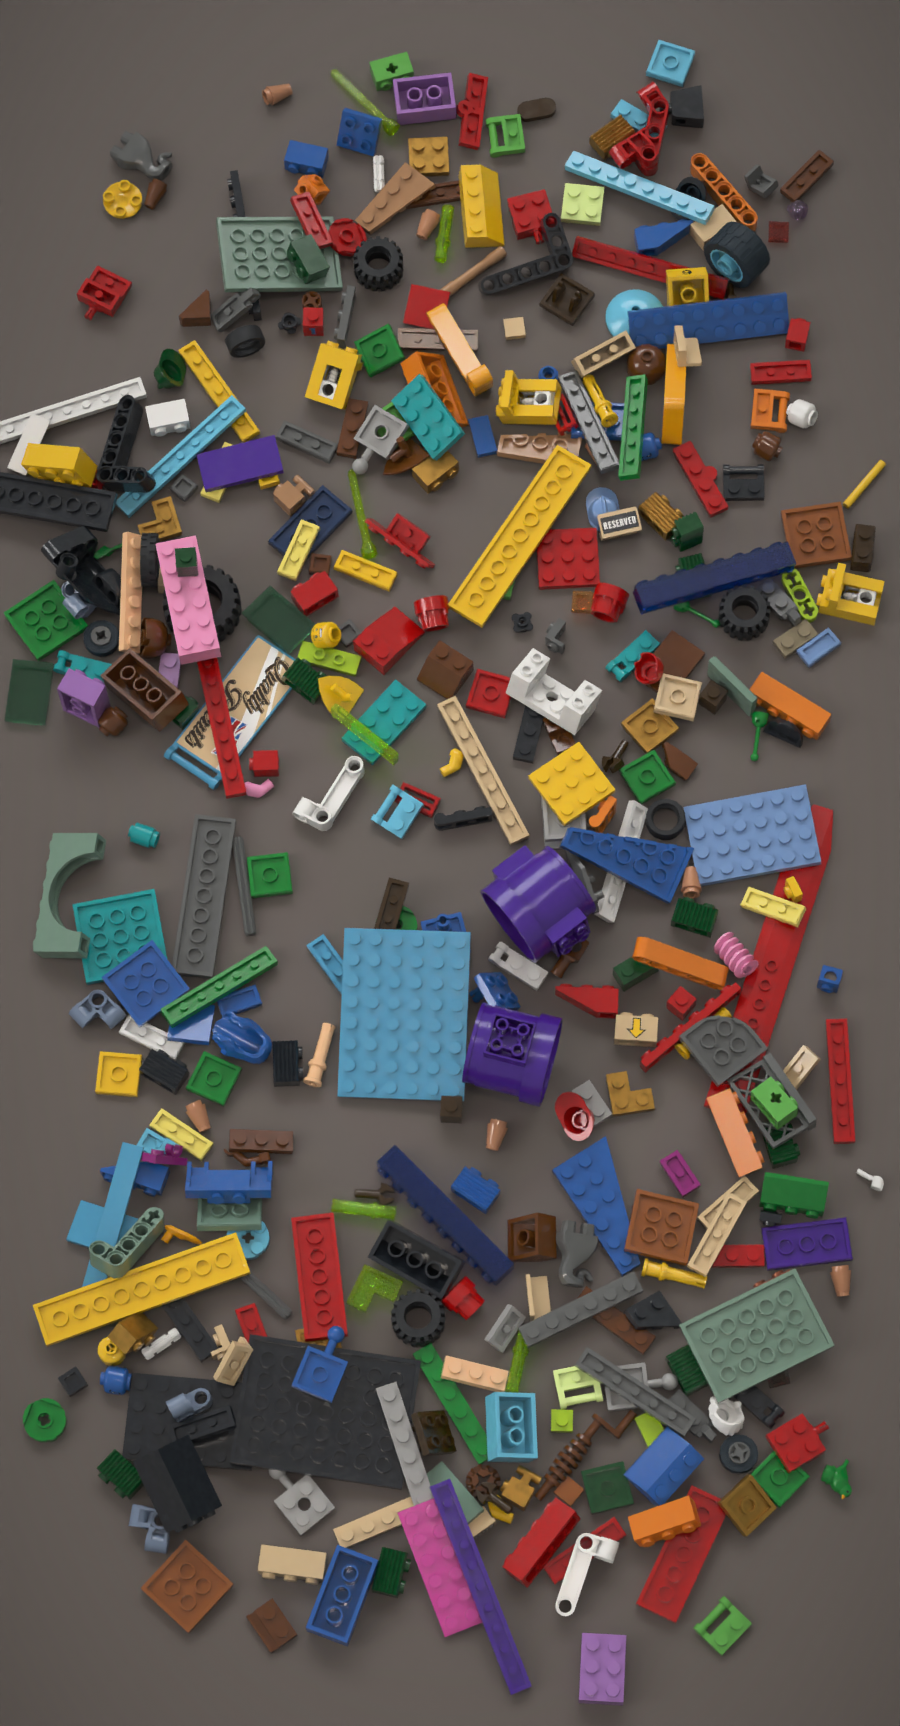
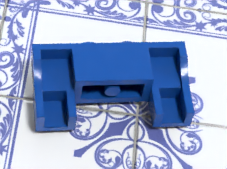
(229, 1185)

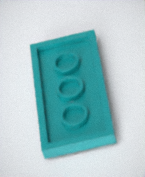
(428, 417)
(387, 719)

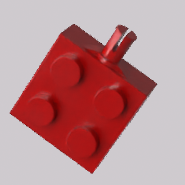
(527, 213)
(103, 292)
(797, 1442)

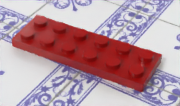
(318, 1275)
(682, 1560)

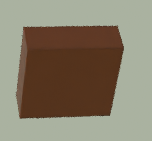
(320, 563)

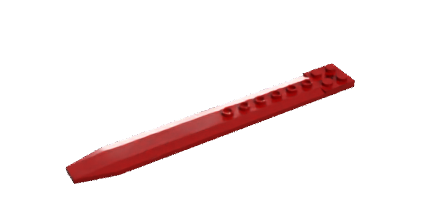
(778, 951)

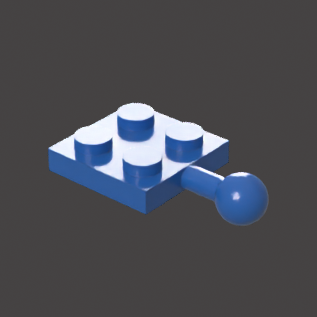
(321, 1371)

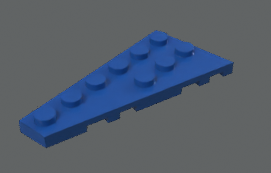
(640, 862)
(595, 1191)

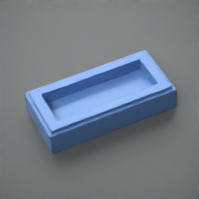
(818, 647)

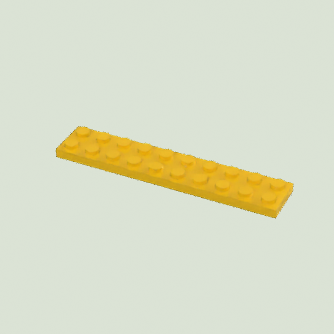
(519, 536)
(141, 1289)

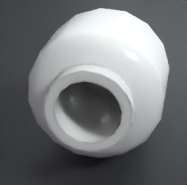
(802, 413)

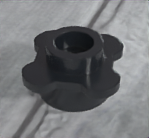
(289, 317)
(526, 626)

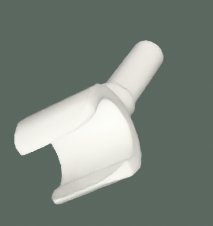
(877, 1181)

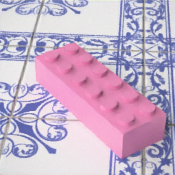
(188, 605)

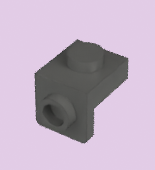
(760, 182)
(554, 632)

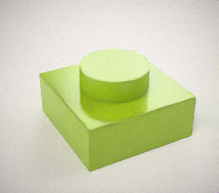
(561, 1421)

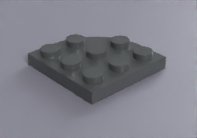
(722, 1046)

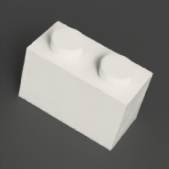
(168, 417)

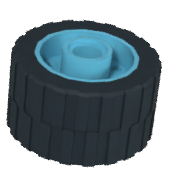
(737, 254)

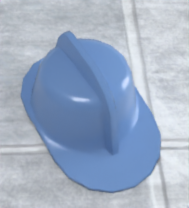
(600, 501)

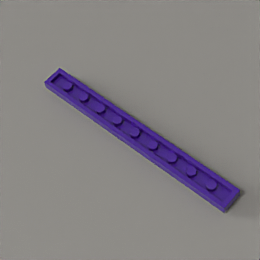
(480, 1586)

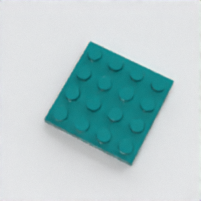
(117, 930)

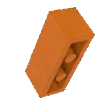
(664, 1521)

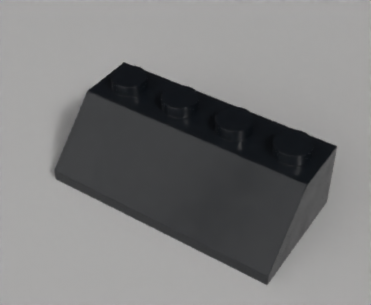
(416, 1259)

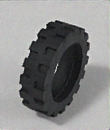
(149, 560)

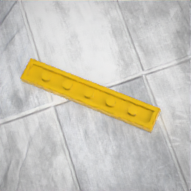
(216, 387)

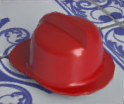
(574, 1116)

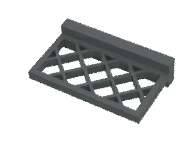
(773, 1070)

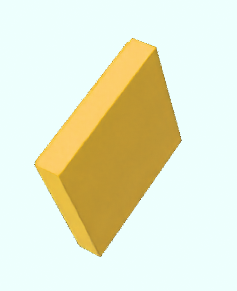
(118, 1074)

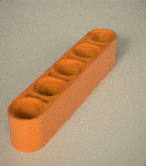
(720, 185)
(680, 963)

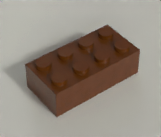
(144, 690)

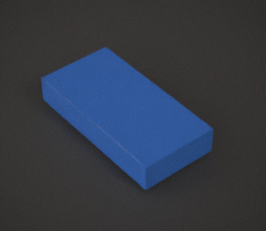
(482, 436)
(240, 1001)

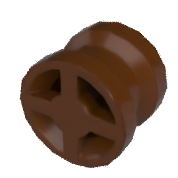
(311, 298)

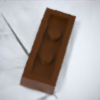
(806, 176)
(353, 420)
(260, 1141)

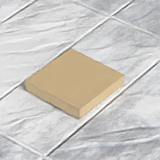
(677, 697)

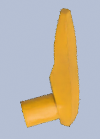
(182, 1235)

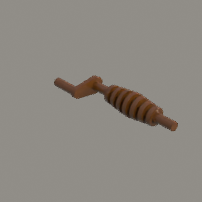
(579, 1446)

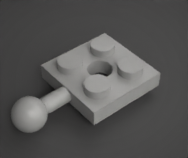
(381, 445)
(638, 1371)
(289, 1500)

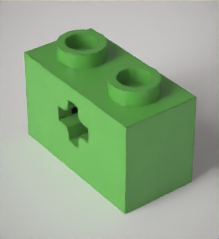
(390, 68)
(776, 1113)

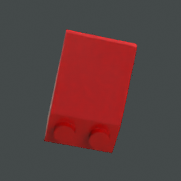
(387, 639)

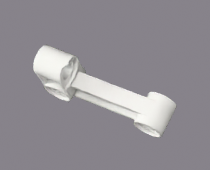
(335, 798)
(602, 1549)

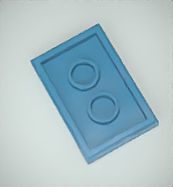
(87, 1221)

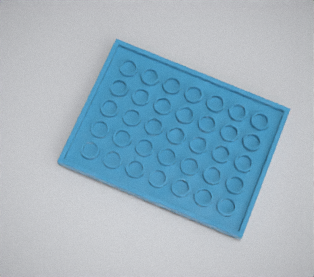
(404, 1013)

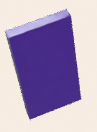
(240, 463)
(806, 1244)

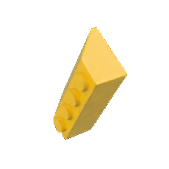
(480, 207)

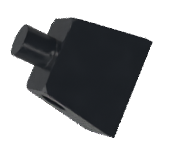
(686, 107)

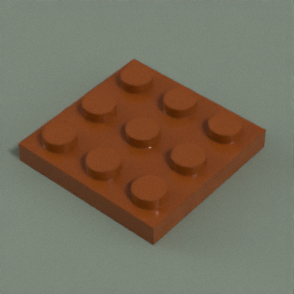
(816, 534)
(661, 1227)
(187, 1586)

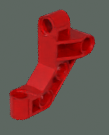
(641, 146)

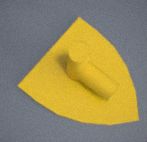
(339, 691)

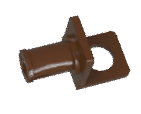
(565, 960)

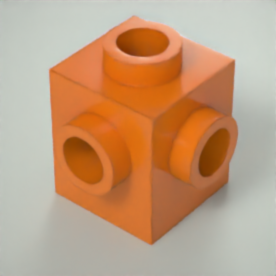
(314, 185)

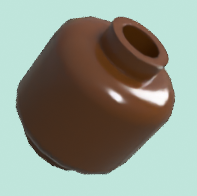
(767, 446)
(112, 721)

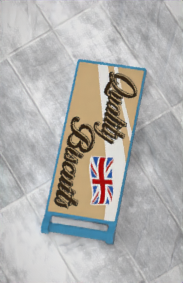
(252, 696)

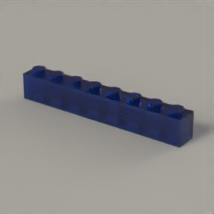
(714, 577)
(445, 1216)

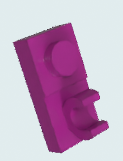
(172, 1157)

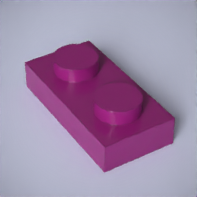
(679, 1173)

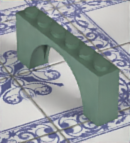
(66, 855)

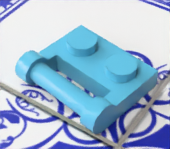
(402, 816)

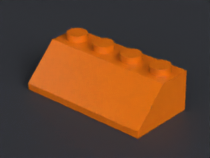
(437, 374)

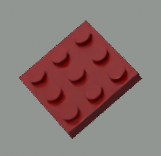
(568, 559)

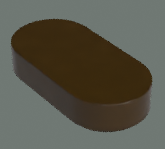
(537, 109)

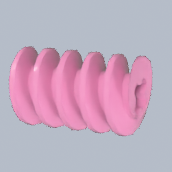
(734, 955)

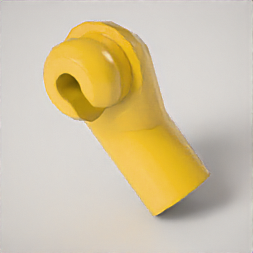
(454, 763)
(498, 1514)

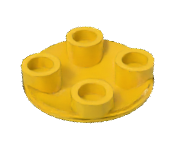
(122, 199)

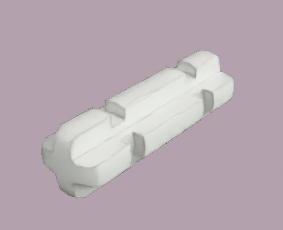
(378, 166)
(161, 1343)

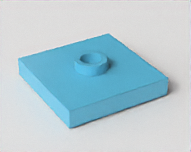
(670, 63)

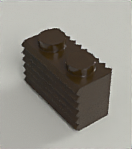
(863, 548)

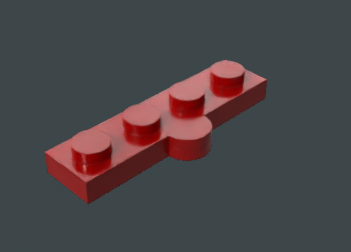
(472, 111)
(701, 478)

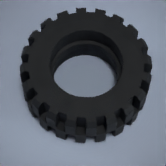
(228, 593)

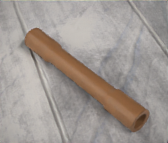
(490, 260)

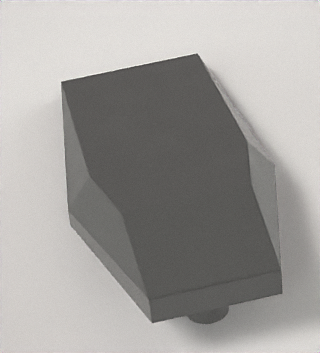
(578, 868)

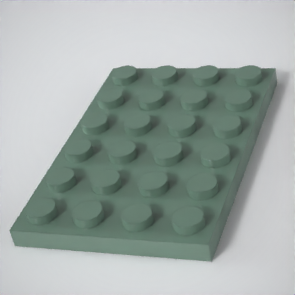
(256, 255)
(756, 1335)

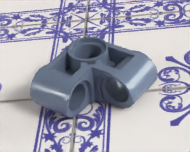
(75, 602)
(86, 1011)
(185, 1405)
(145, 1517)

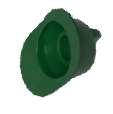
(170, 370)

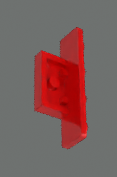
(404, 535)

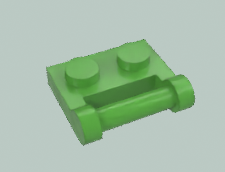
(512, 135)
(728, 1631)

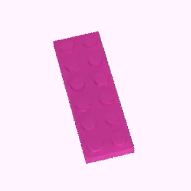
(439, 1567)

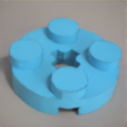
(254, 1247)

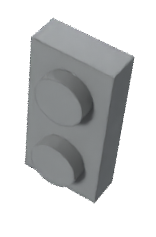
(593, 1102)
(505, 1328)

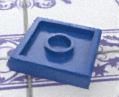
(194, 1029)

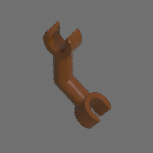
(261, 1159)

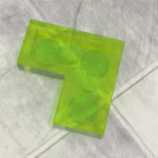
(370, 1283)

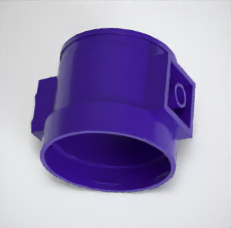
(539, 903)
(512, 1052)

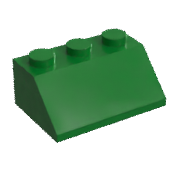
(793, 1195)

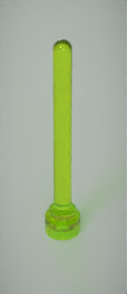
(389, 125)
(368, 549)

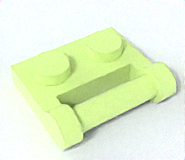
(572, 1379)

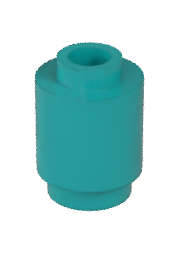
(143, 835)

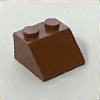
(445, 670)
(532, 1238)

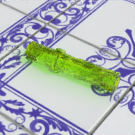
(441, 253)
(365, 1209)
(518, 1361)

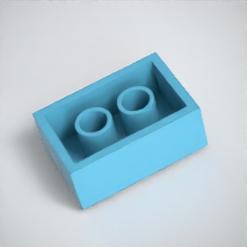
(511, 1427)

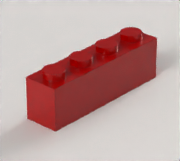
(541, 1542)

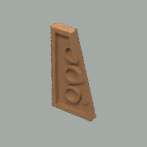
(395, 196)
(536, 448)

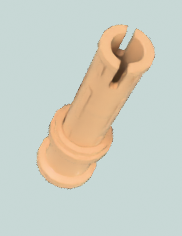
(317, 1064)

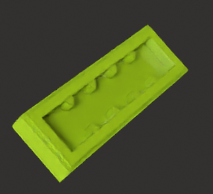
(330, 659)

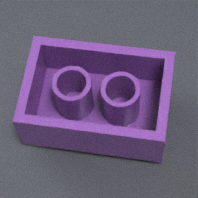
(424, 98)
(83, 696)
(602, 1669)

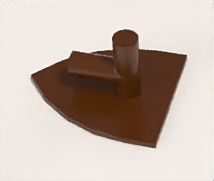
(404, 457)

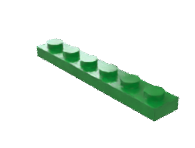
(633, 427)
(219, 986)
(454, 1403)

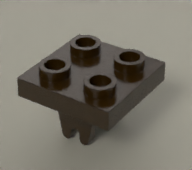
(567, 299)
(433, 1433)

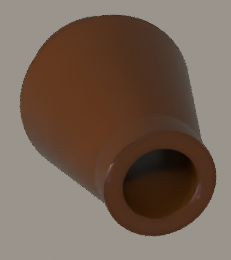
(155, 192)

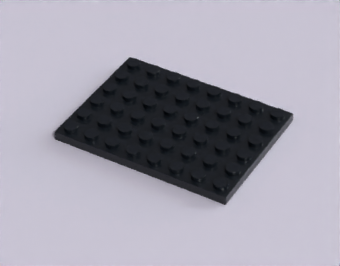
(319, 1438)

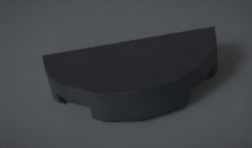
(785, 731)

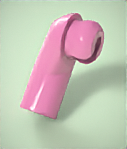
(256, 790)

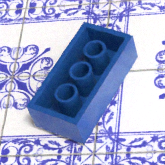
(342, 1595)

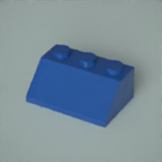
(663, 1467)

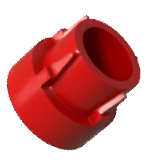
(608, 602)
(432, 612)
(463, 1298)

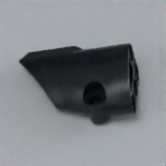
(74, 562)

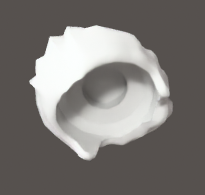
(726, 1416)

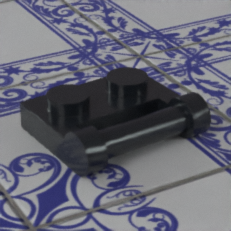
(743, 488)

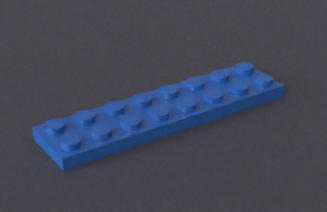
(711, 320)

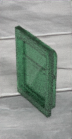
(278, 620)
(29, 692)

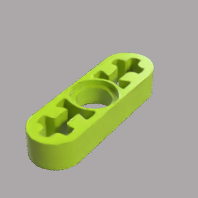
(800, 603)

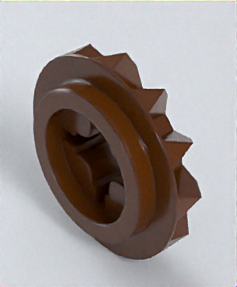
(483, 1471)

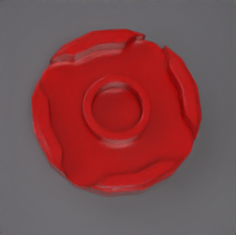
(346, 236)

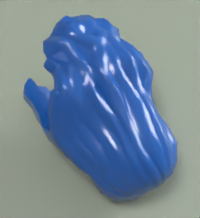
(241, 1039)

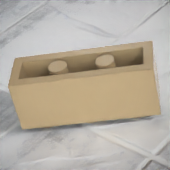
(603, 354)
(292, 1564)

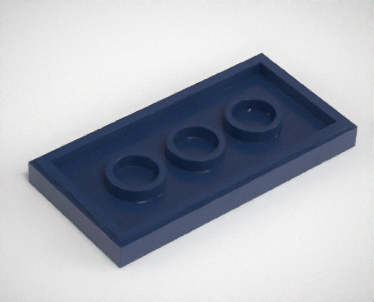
(320, 509)

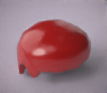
(648, 668)

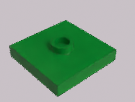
(379, 350)
(647, 777)
(269, 875)
(214, 1078)
(776, 1480)

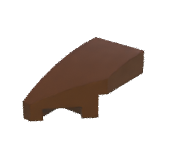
(559, 737)
(678, 761)

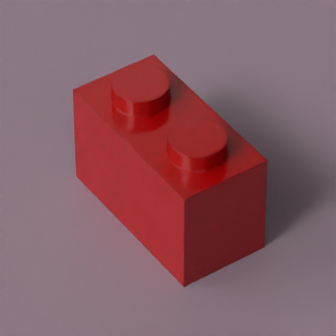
(314, 593)

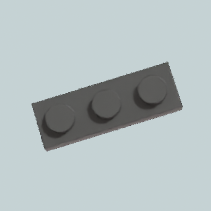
(345, 315)

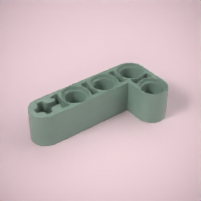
(119, 1259)

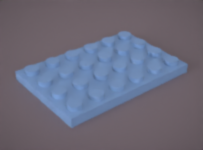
(752, 835)

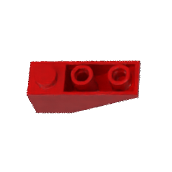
(595, 1001)

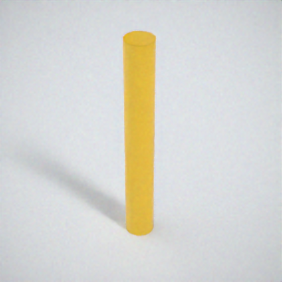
(864, 484)

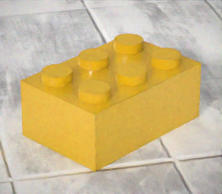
(59, 464)

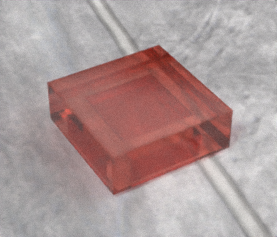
(778, 232)

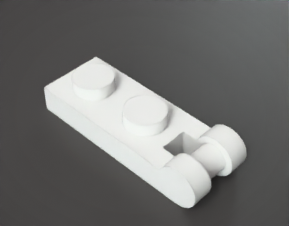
(518, 966)

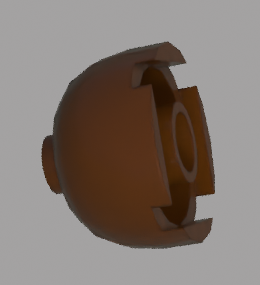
(647, 360)
(153, 638)

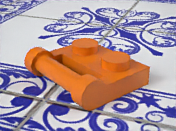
(763, 410)
(606, 812)

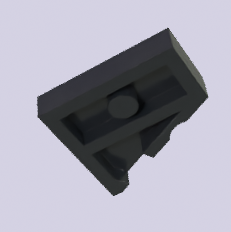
(652, 1313)

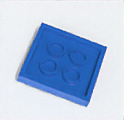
(145, 983)

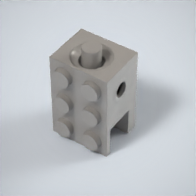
(553, 828)

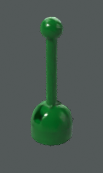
(683, 607)
(759, 720)

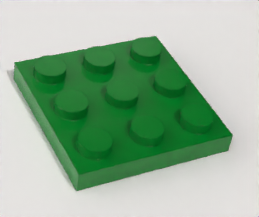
(44, 621)

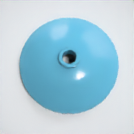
(627, 301)

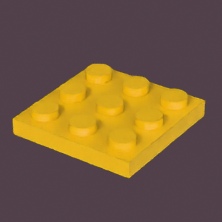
(571, 783)

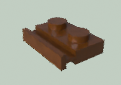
(271, 1625)

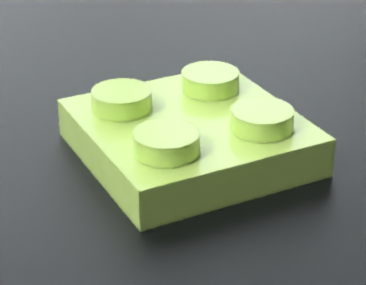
(582, 204)

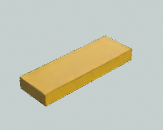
(365, 570)

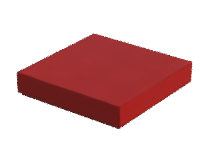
(421, 301)
(489, 694)

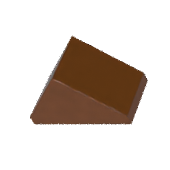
(197, 312)

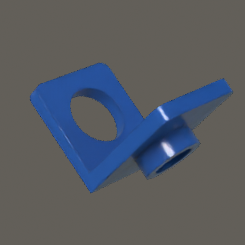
(826, 984)

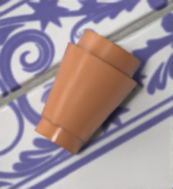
(276, 93)
(427, 224)
(691, 884)
(198, 1114)
(495, 1133)
(841, 1280)

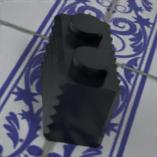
(286, 1063)
(164, 1071)

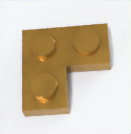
(167, 521)
(626, 1101)

